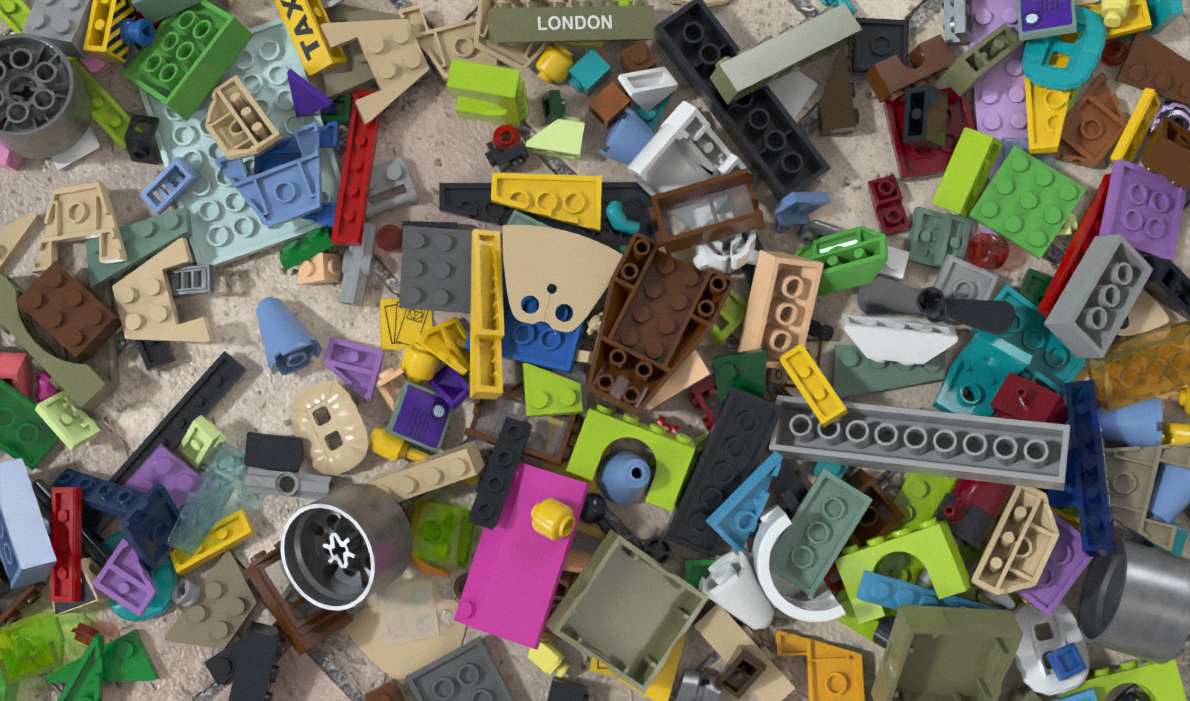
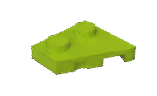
(550, 393)

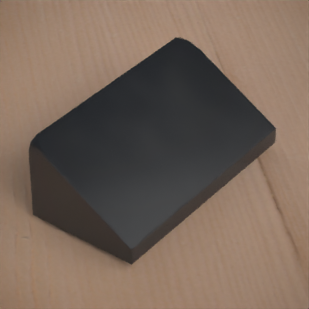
(273, 452)

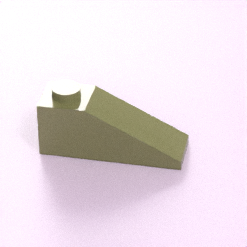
(981, 59)

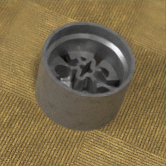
(67, 117)
(335, 565)
(1137, 602)

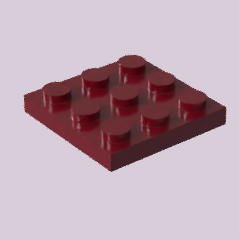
(919, 163)

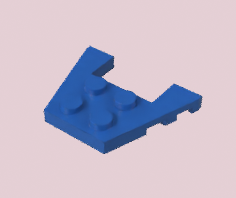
(288, 151)

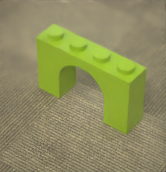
(488, 93)
(671, 451)
(930, 543)
(1157, 681)

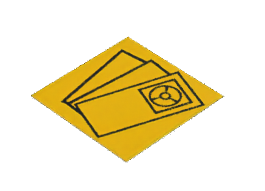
(401, 325)

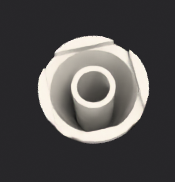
(737, 590)

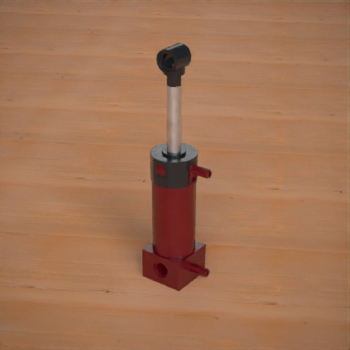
(975, 505)

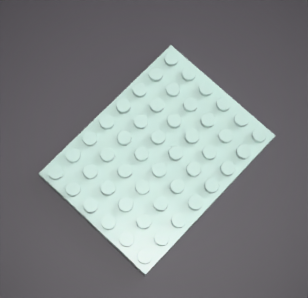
(219, 215)

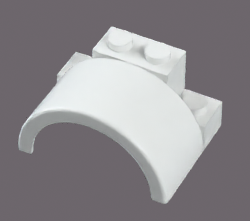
(677, 151)
(819, 607)

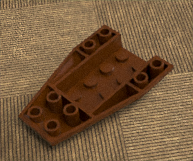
(651, 322)

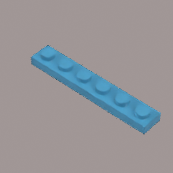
(894, 592)

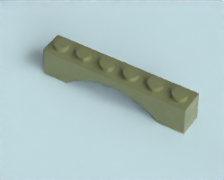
(82, 382)

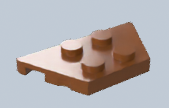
(1091, 126)

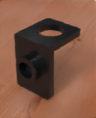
(141, 144)

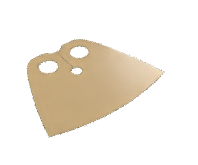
(558, 257)
(404, 657)

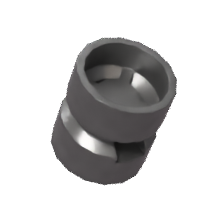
(695, 688)

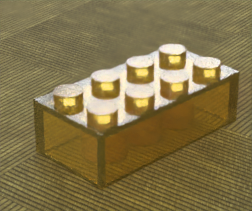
(1143, 366)

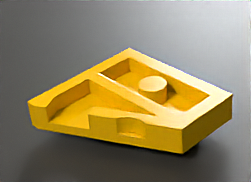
(448, 344)

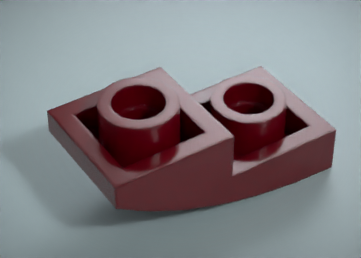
(888, 205)

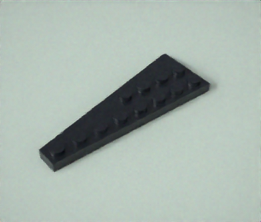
(475, 203)

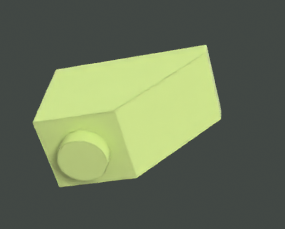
(559, 139)

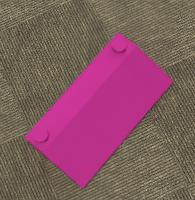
(517, 567)

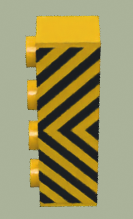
(103, 30)

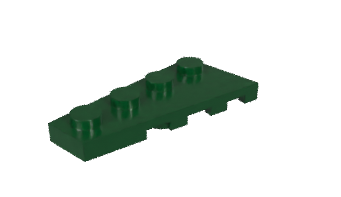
(742, 370)

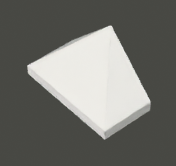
(648, 86)

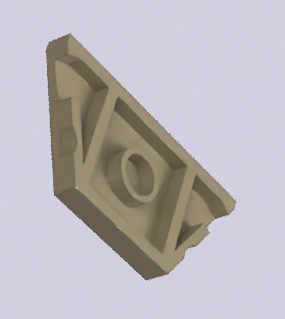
(220, 609)

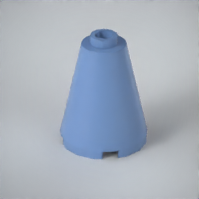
(627, 138)
(284, 337)
(1134, 424)
(623, 476)
(1169, 493)

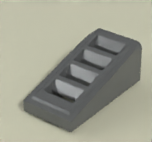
(186, 280)

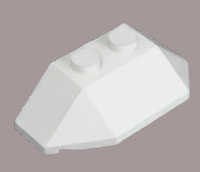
(898, 339)

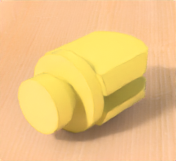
(1114, 11)
(549, 657)

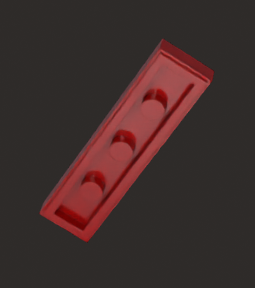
(66, 544)

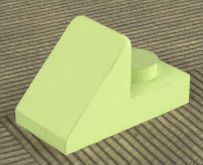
(200, 441)

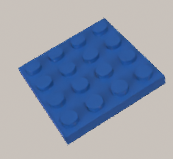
(538, 342)

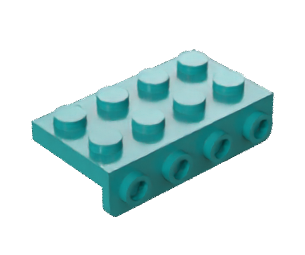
(1051, 360)

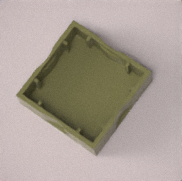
(626, 611)
(947, 654)

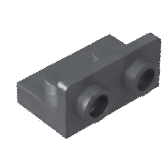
(958, 21)

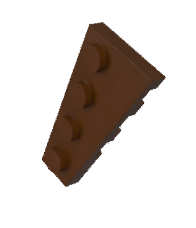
(1157, 68)

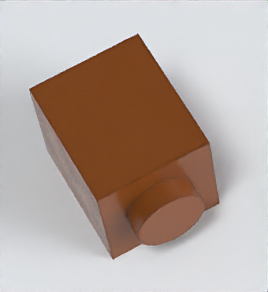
(610, 104)

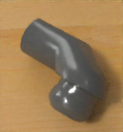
(814, 229)

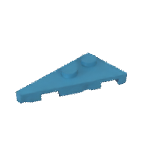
(741, 510)

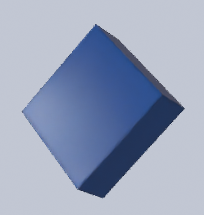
(1066, 661)

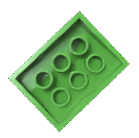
(188, 57)

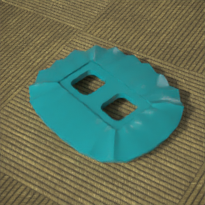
(1083, 54)
(164, 578)

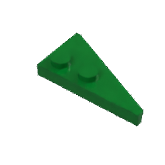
(123, 661)
(87, 679)

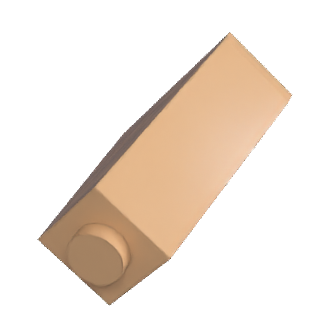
(686, 375)

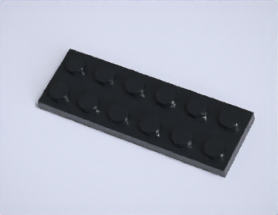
(722, 466)

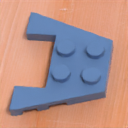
(285, 190)

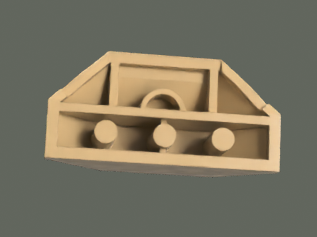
(239, 122)
(1018, 544)

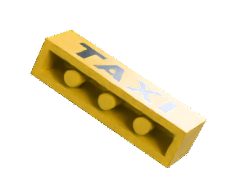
(303, 24)

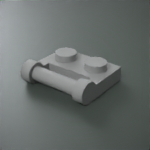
(385, 179)

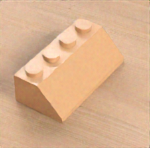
(780, 304)

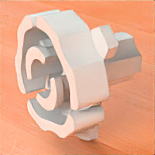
(727, 253)

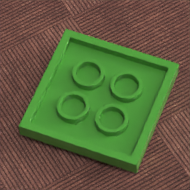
(1027, 202)

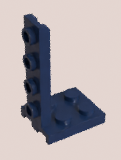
(146, 516)

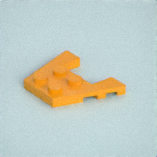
(830, 670)

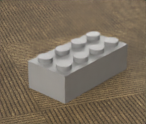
(61, 23)
(1098, 296)

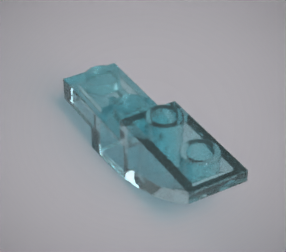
(208, 500)

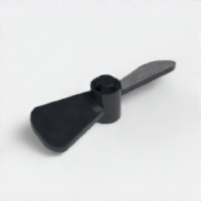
(891, 297)

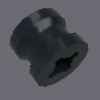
(658, 551)

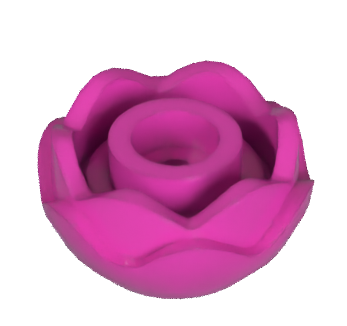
(45, 387)

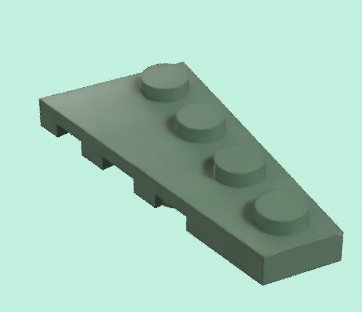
(140, 242)
(859, 375)

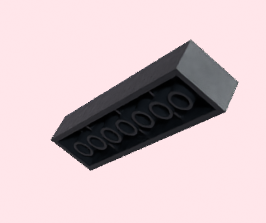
(755, 122)

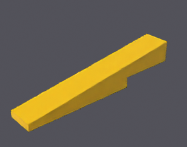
(486, 316)

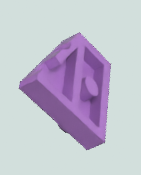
(355, 365)
(126, 579)

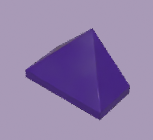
(307, 99)
(451, 387)

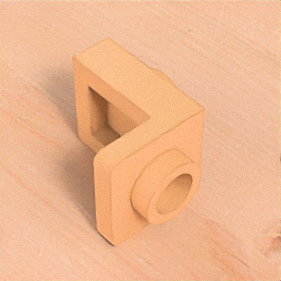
(320, 269)
(390, 385)

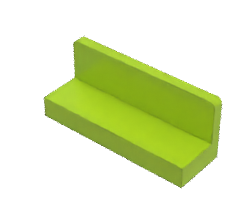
(967, 172)

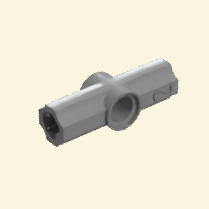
(358, 267)
(272, 483)

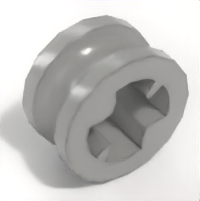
(185, 593)

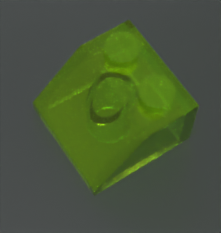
(441, 533)
(31, 647)

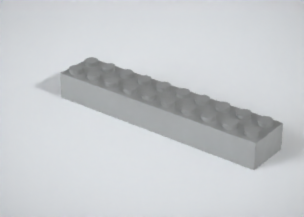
(927, 443)

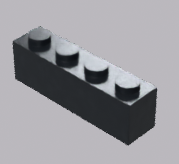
(257, 663)

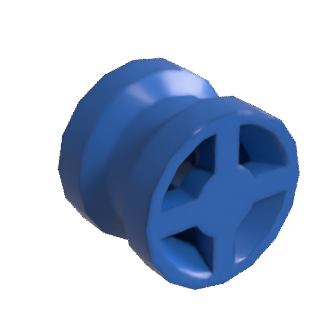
(137, 32)

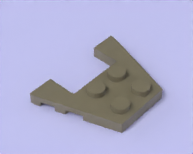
(361, 73)
(1131, 485)

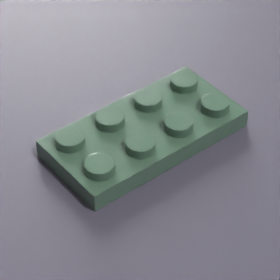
(817, 532)

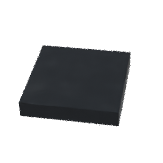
(879, 41)

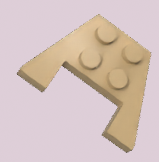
(445, 42)
(390, 53)
(76, 215)
(148, 304)

